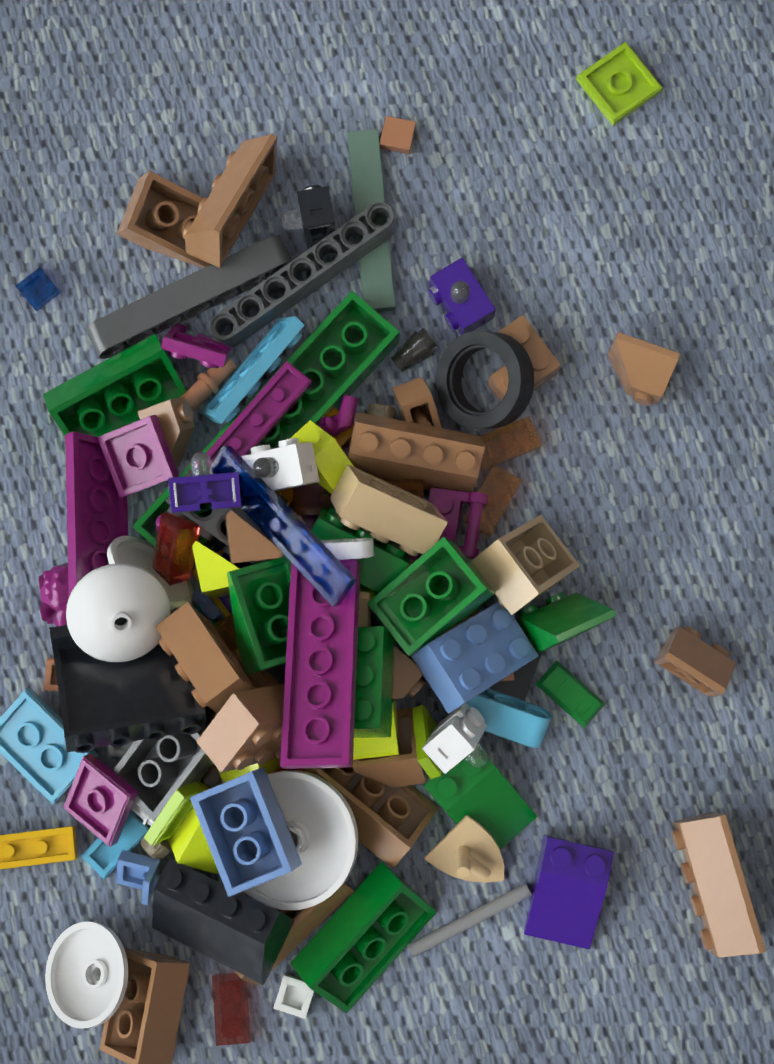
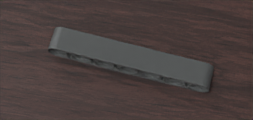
(310, 261)
(187, 296)

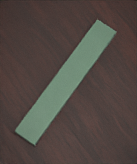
(367, 190)

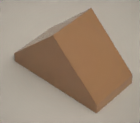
(246, 542)

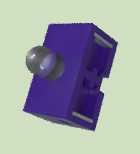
(461, 297)
(204, 487)

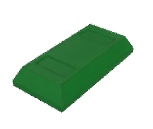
(570, 694)

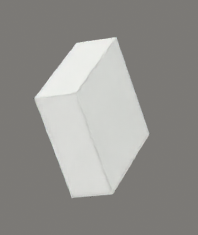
(293, 996)

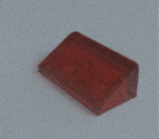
(173, 548)

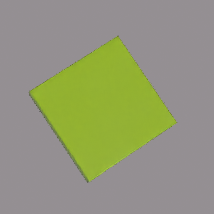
(619, 83)

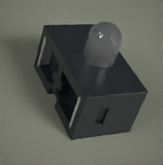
(313, 216)

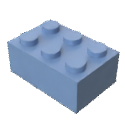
(474, 656)
(246, 831)

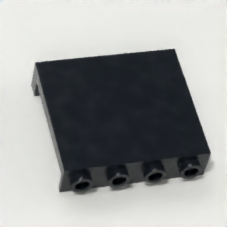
(121, 700)

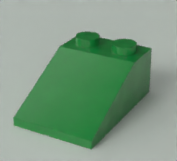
(430, 596)
(261, 612)
(561, 619)
(484, 797)

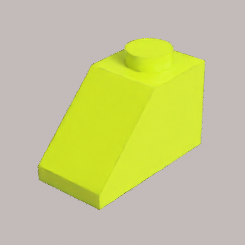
(328, 454)

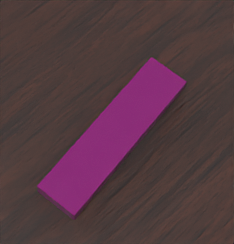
(263, 411)

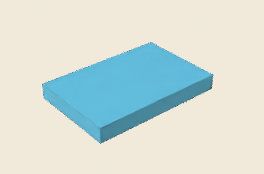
(36, 746)

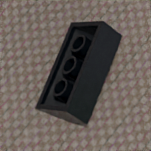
(224, 928)

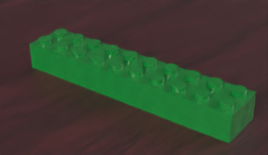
(335, 360)

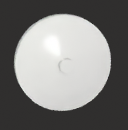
(323, 836)

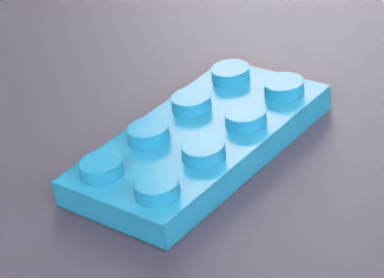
(245, 379)

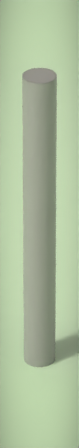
(469, 920)

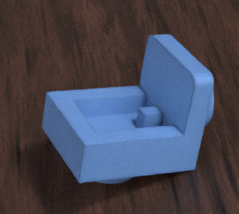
(138, 872)

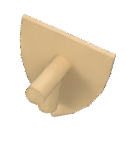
(468, 853)

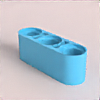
(512, 717)

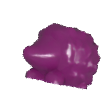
(54, 594)

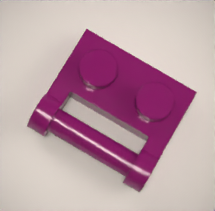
(450, 506)

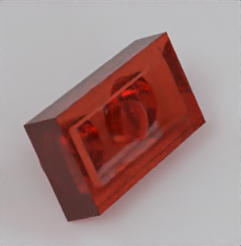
(231, 1009)

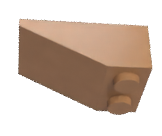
(159, 216)

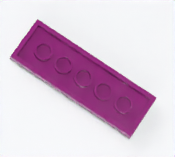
(93, 507)
(320, 676)

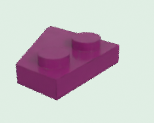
(203, 348)

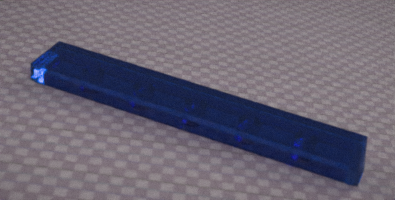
(287, 530)

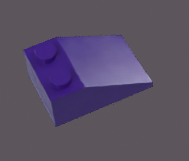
(568, 891)

